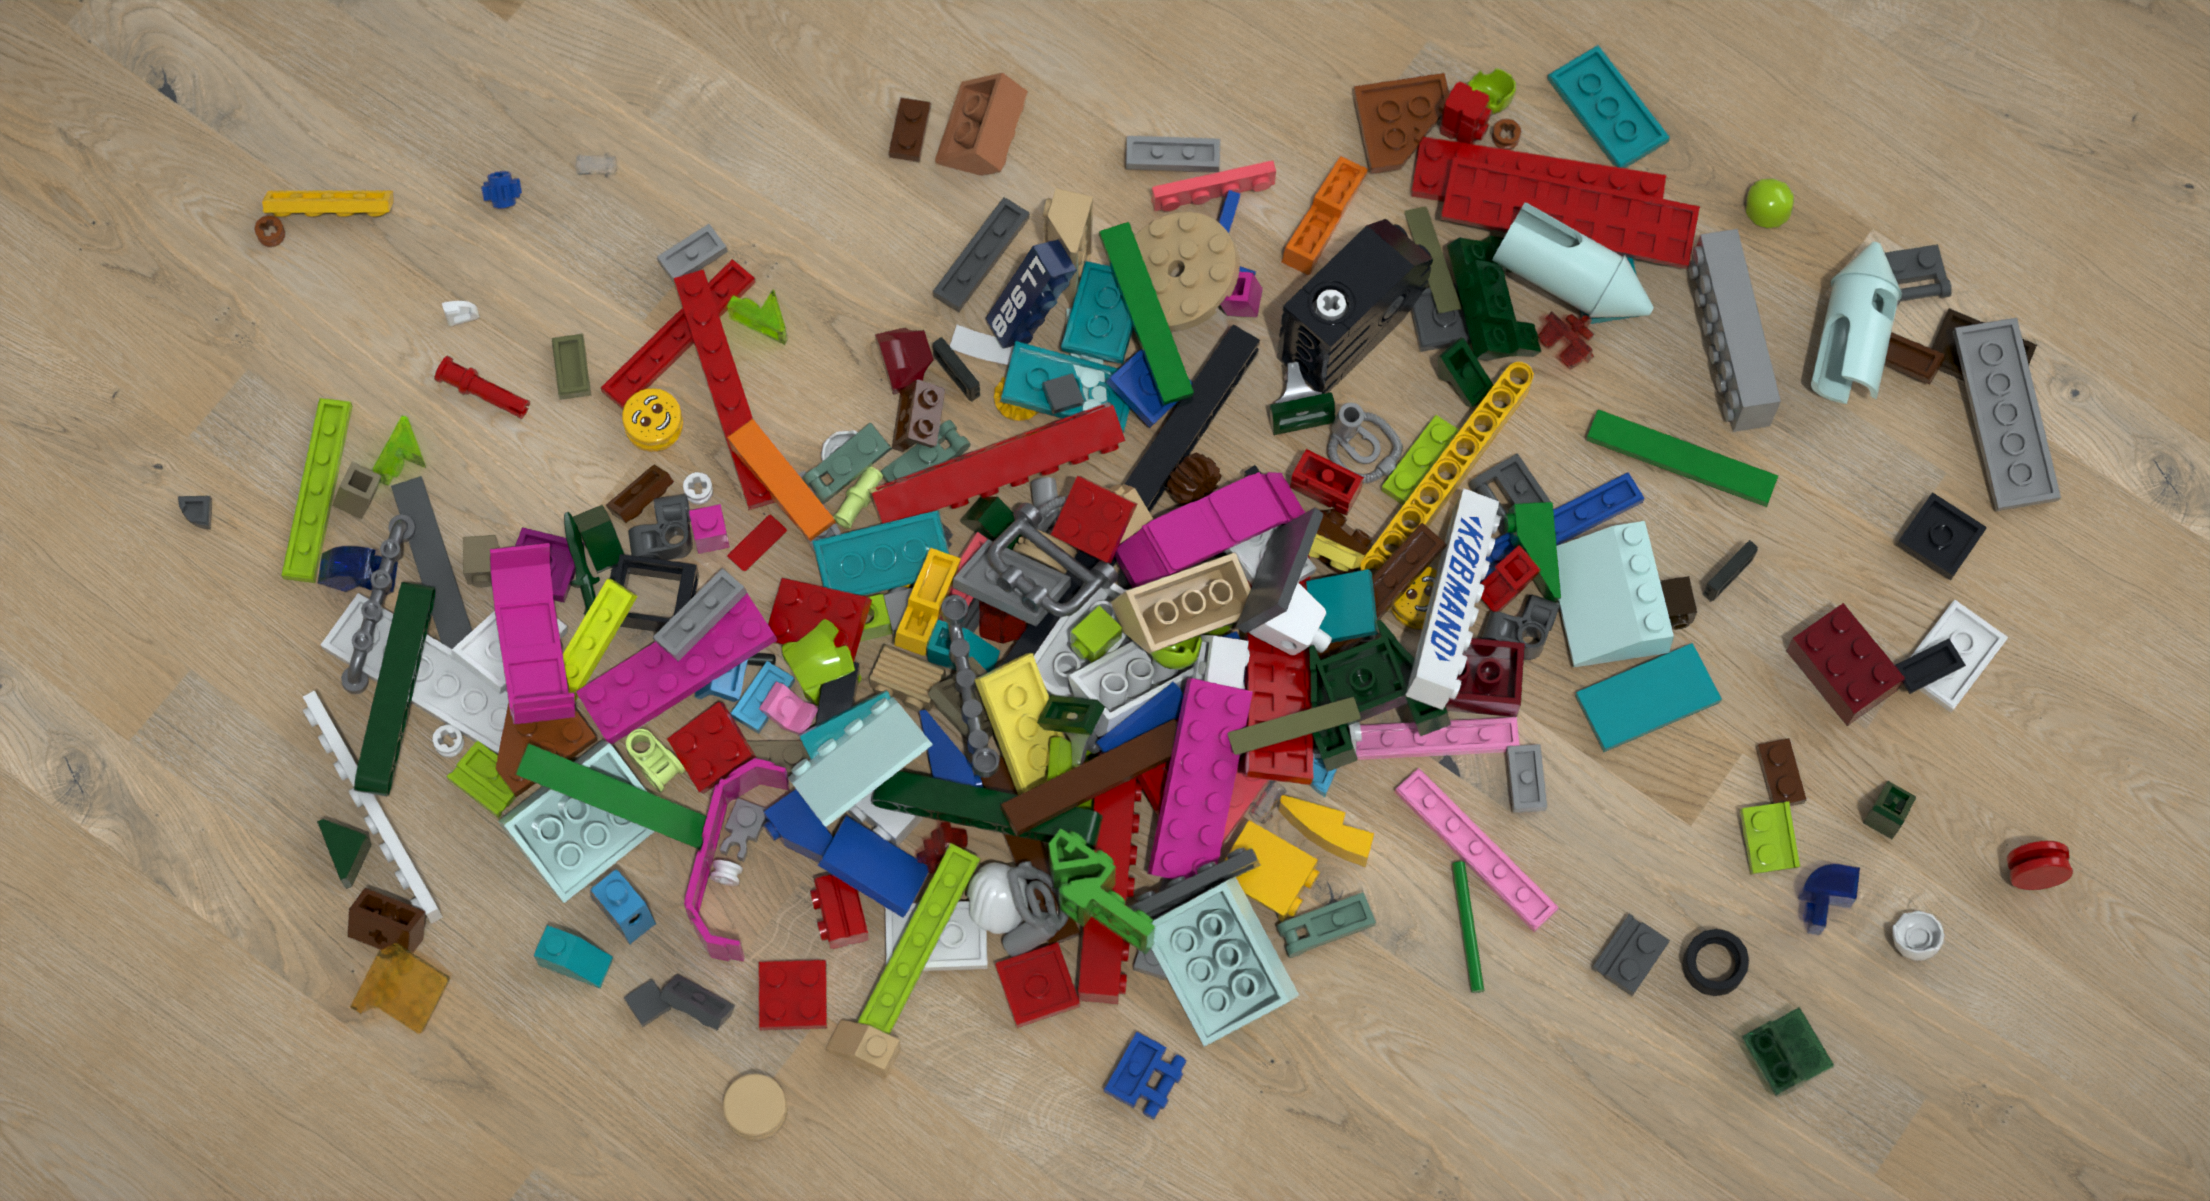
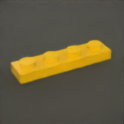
(317, 202)

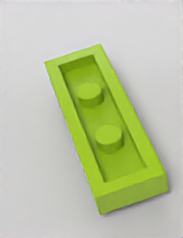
(1419, 459)

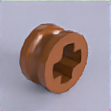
(1506, 125)
(275, 238)

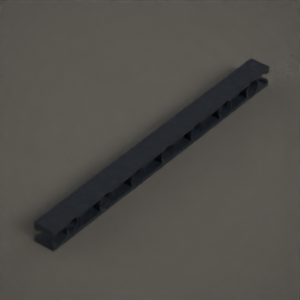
(1168, 449)

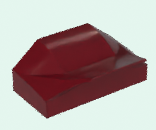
(904, 356)

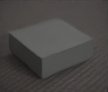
(1062, 393)
(646, 1003)

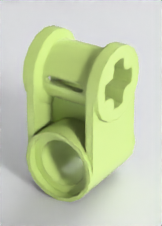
(657, 763)

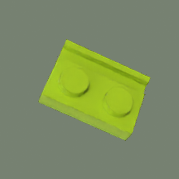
(480, 780)
(1769, 837)

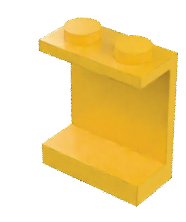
(1282, 871)

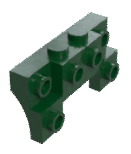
(1488, 302)

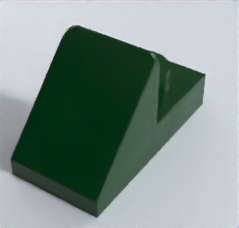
(1465, 372)

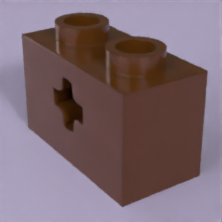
(384, 921)

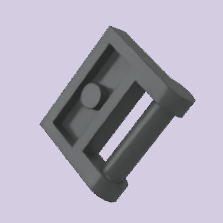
(1920, 265)
(1515, 483)

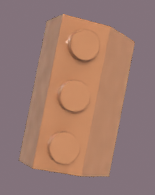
(982, 124)

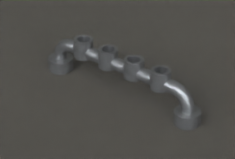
(401, 531)
(984, 760)

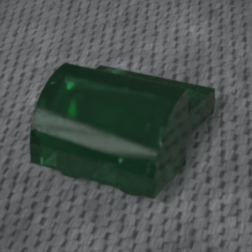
(1787, 1052)

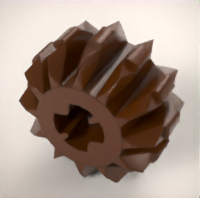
(1193, 479)

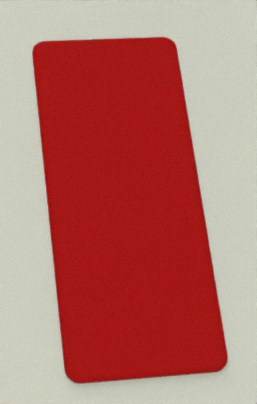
(757, 543)

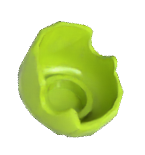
(1499, 87)
(1769, 203)
(1179, 655)

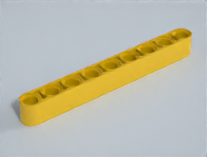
(1454, 463)

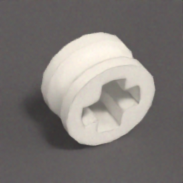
(705, 481)
(443, 749)
(726, 872)

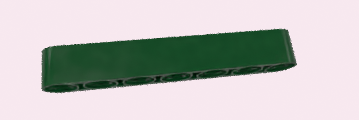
(394, 689)
(975, 807)

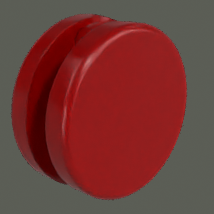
(2039, 865)

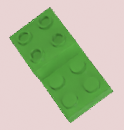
(1086, 890)

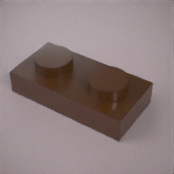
(910, 129)
(640, 493)
(1781, 772)

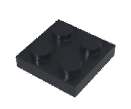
(1941, 536)

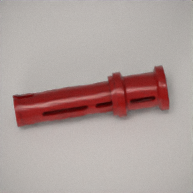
(469, 381)

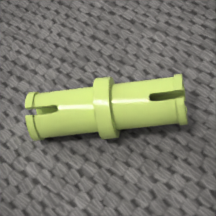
(857, 497)

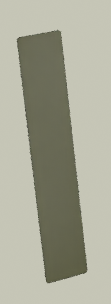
(1440, 279)
(1294, 725)

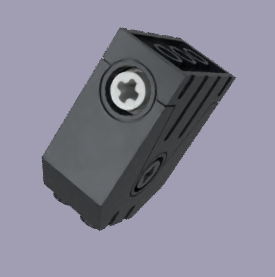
(1353, 304)

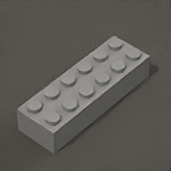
(1734, 331)

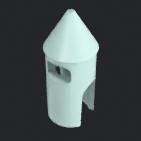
(1572, 266)
(1857, 326)

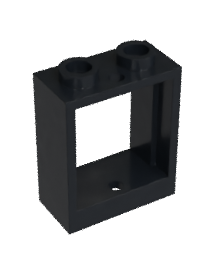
(683, 572)

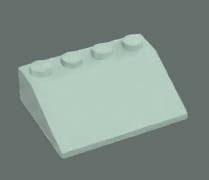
(1612, 596)
(858, 760)
(570, 839)
(1220, 962)

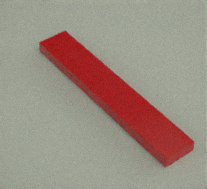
(672, 339)

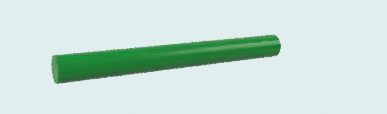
(1468, 927)

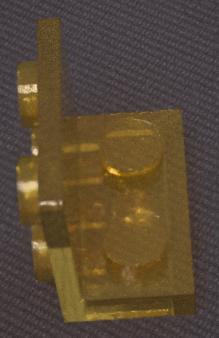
(402, 987)

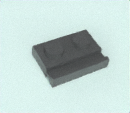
(1630, 955)

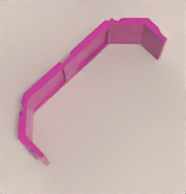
(1207, 527)
(529, 634)
(739, 782)

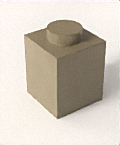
(356, 490)
(477, 559)

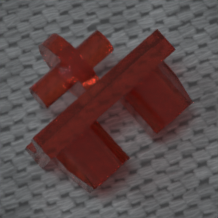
(1557, 330)
(938, 844)

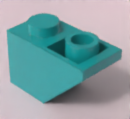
(980, 650)

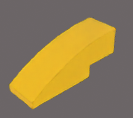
(926, 601)
(1326, 829)

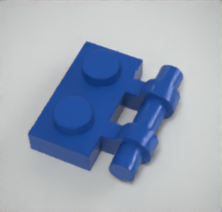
(1135, 1071)

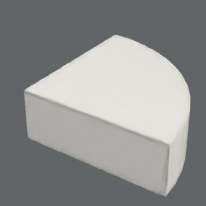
(460, 312)

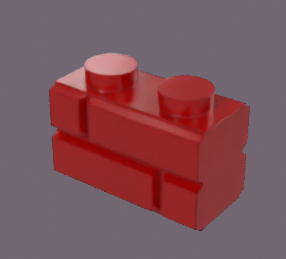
(1465, 114)
(1326, 482)
(841, 912)

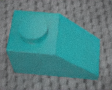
(572, 957)

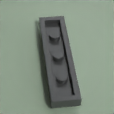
(981, 254)
(1208, 877)

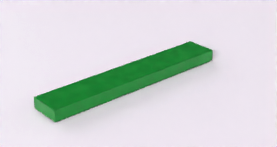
(1146, 313)
(1682, 458)
(612, 795)

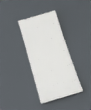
(980, 345)

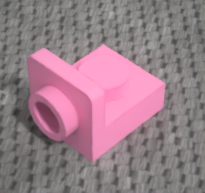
(788, 709)

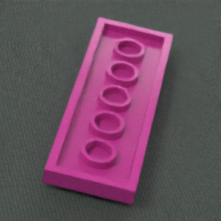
(656, 681)
(1199, 779)

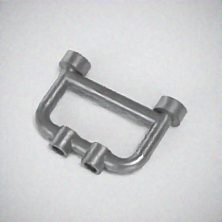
(1036, 596)

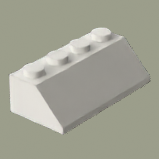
(1055, 655)
(1124, 683)

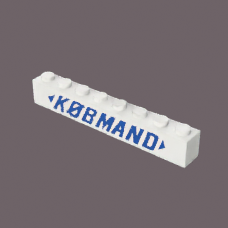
(1453, 600)

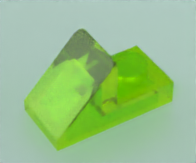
(764, 320)
(400, 446)

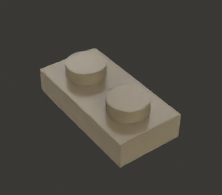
(781, 753)

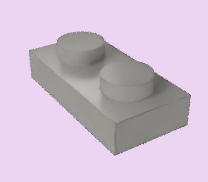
(692, 253)
(1526, 778)

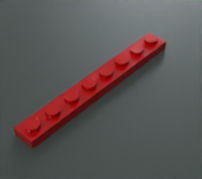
(719, 373)

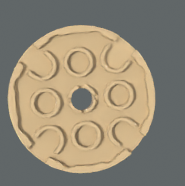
(1209, 264)

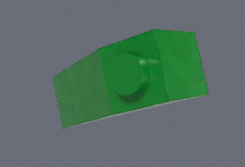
(1534, 530)

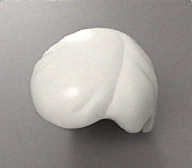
(992, 899)

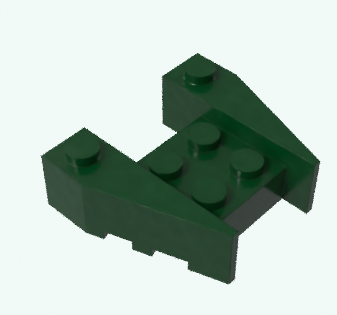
(1378, 681)

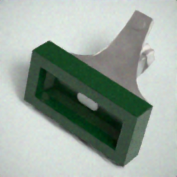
(1300, 405)
(1077, 719)

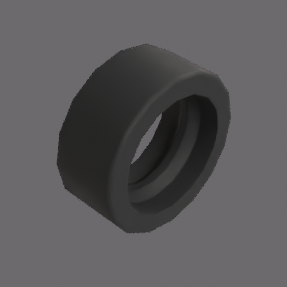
(1729, 941)

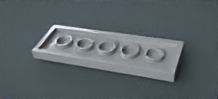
(2006, 414)

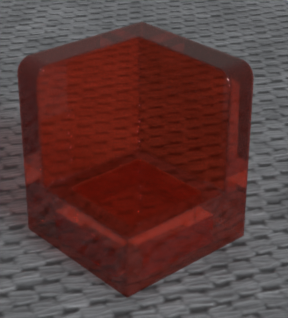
(999, 625)

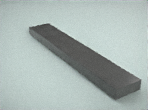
(433, 561)

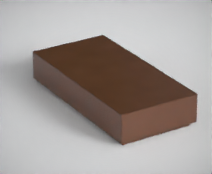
(1913, 358)

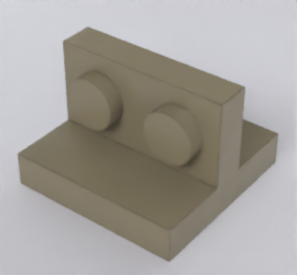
(950, 701)

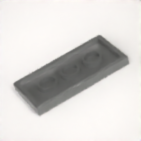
(1280, 570)

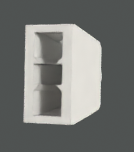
(1297, 626)

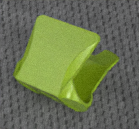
(818, 660)

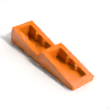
(1324, 215)
(780, 480)

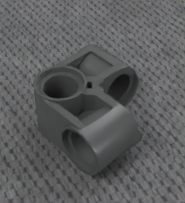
(672, 520)
(1535, 622)

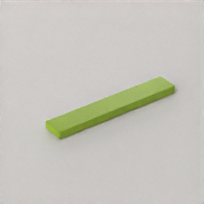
(317, 490)
(919, 939)

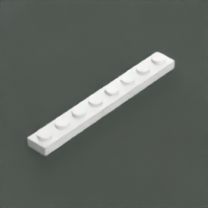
(376, 819)

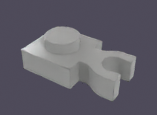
(744, 824)

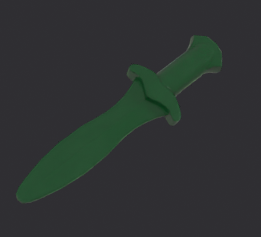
(584, 579)

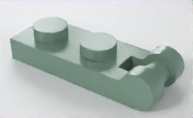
(923, 457)
(847, 462)
(1327, 924)

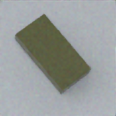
(571, 366)

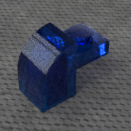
(350, 567)
(1824, 887)

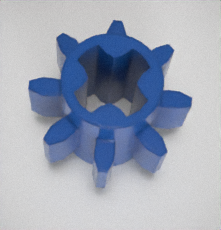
(501, 189)

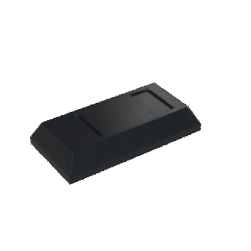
(1930, 665)

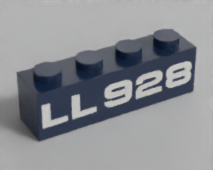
(1031, 293)

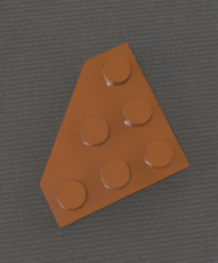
(1398, 117)
(559, 736)

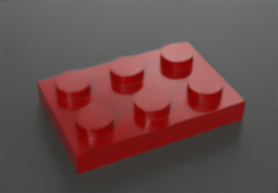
(803, 606)

